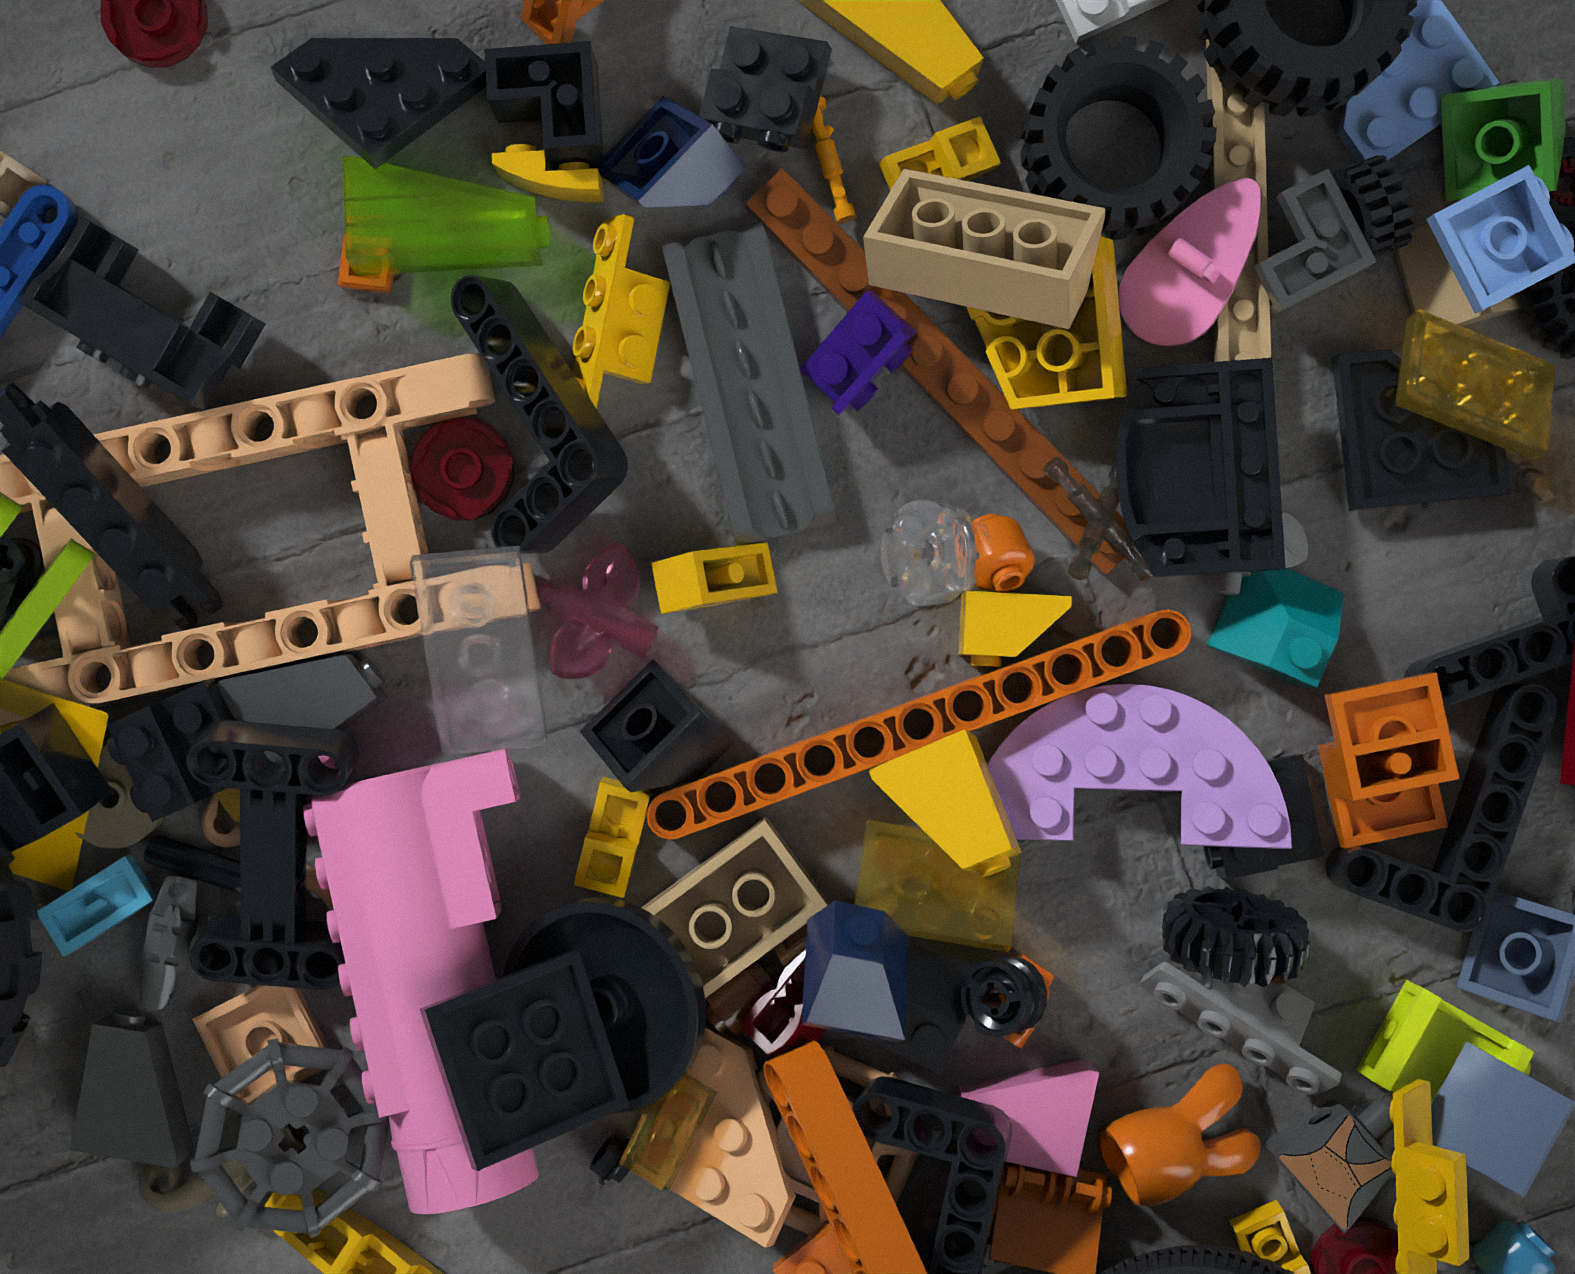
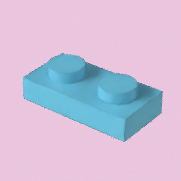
(97, 905)

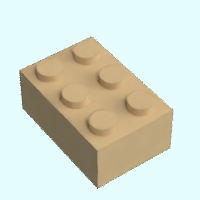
(739, 904)

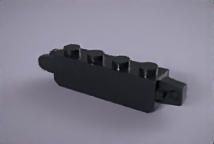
(105, 505)

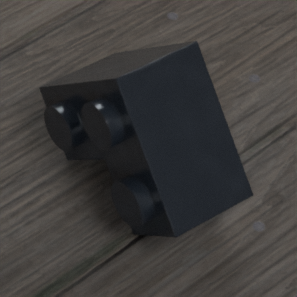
(553, 86)

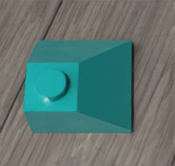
(1280, 626)

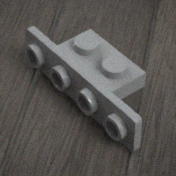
(1253, 1018)

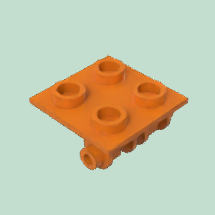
(1049, 1219)

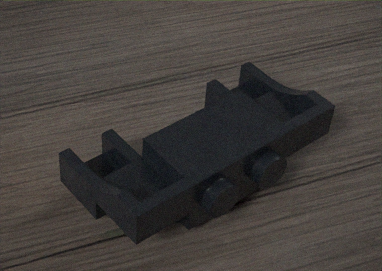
(85, 299)

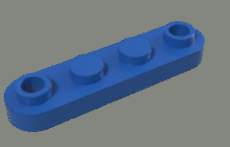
(30, 244)

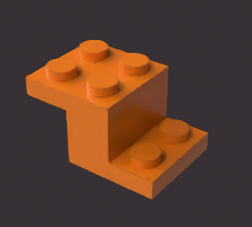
(1387, 760)

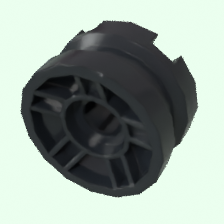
(1023, 990)

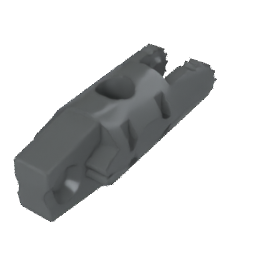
(168, 940)

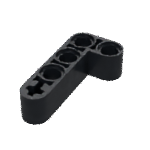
(1508, 647)

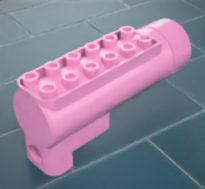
(410, 911)

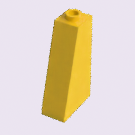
(911, 39)

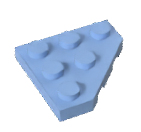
(1406, 96)

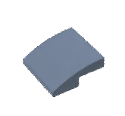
(1498, 1118)

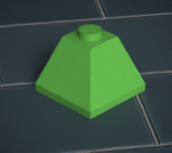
(1500, 132)

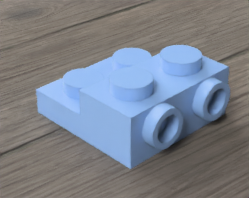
(1503, 239)

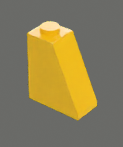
(953, 801)

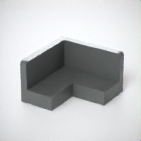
(1328, 247)

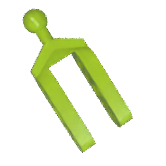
(44, 595)

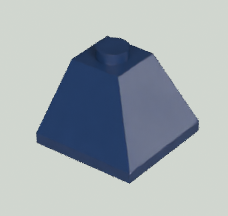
(671, 160)
(855, 972)

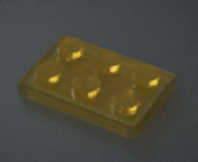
(1476, 384)
(931, 893)

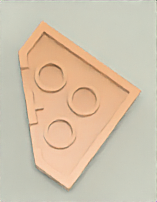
(735, 1156)

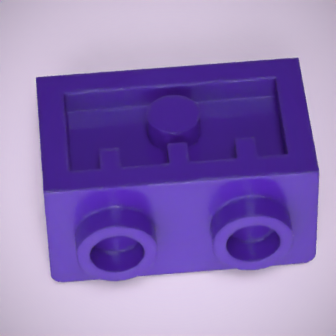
(858, 352)

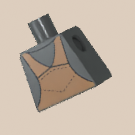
(1337, 1158)

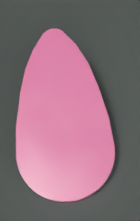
(1191, 266)

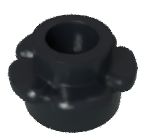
(607, 1160)

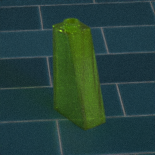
(435, 223)

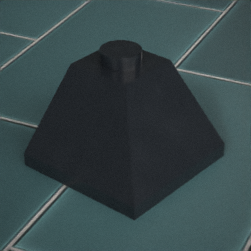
(655, 733)

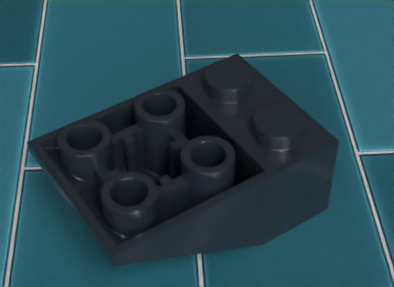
(44, 778)

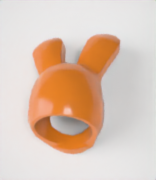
(1165, 1144)

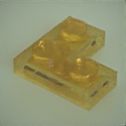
(667, 1132)

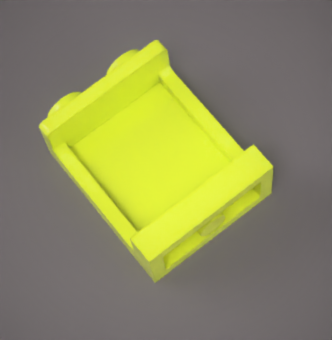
(1425, 1038)

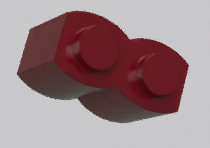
(777, 1016)

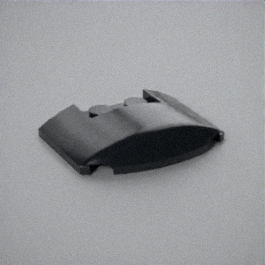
(1202, 469)

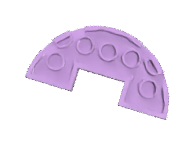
(1139, 742)

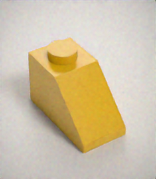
(713, 577)
(1004, 623)

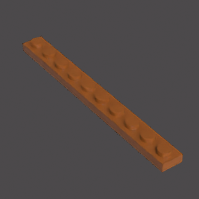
(934, 362)

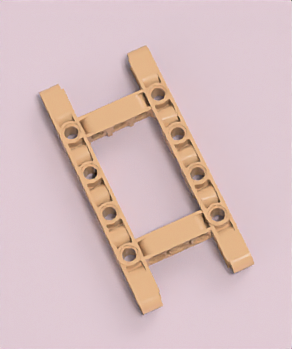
(92, 612)

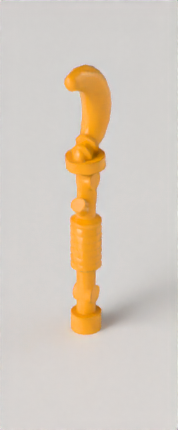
(831, 166)

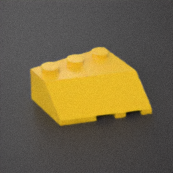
(1056, 364)

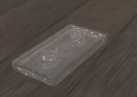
(479, 649)

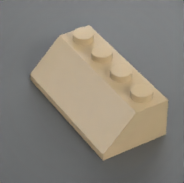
(984, 247)

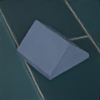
(1522, 957)

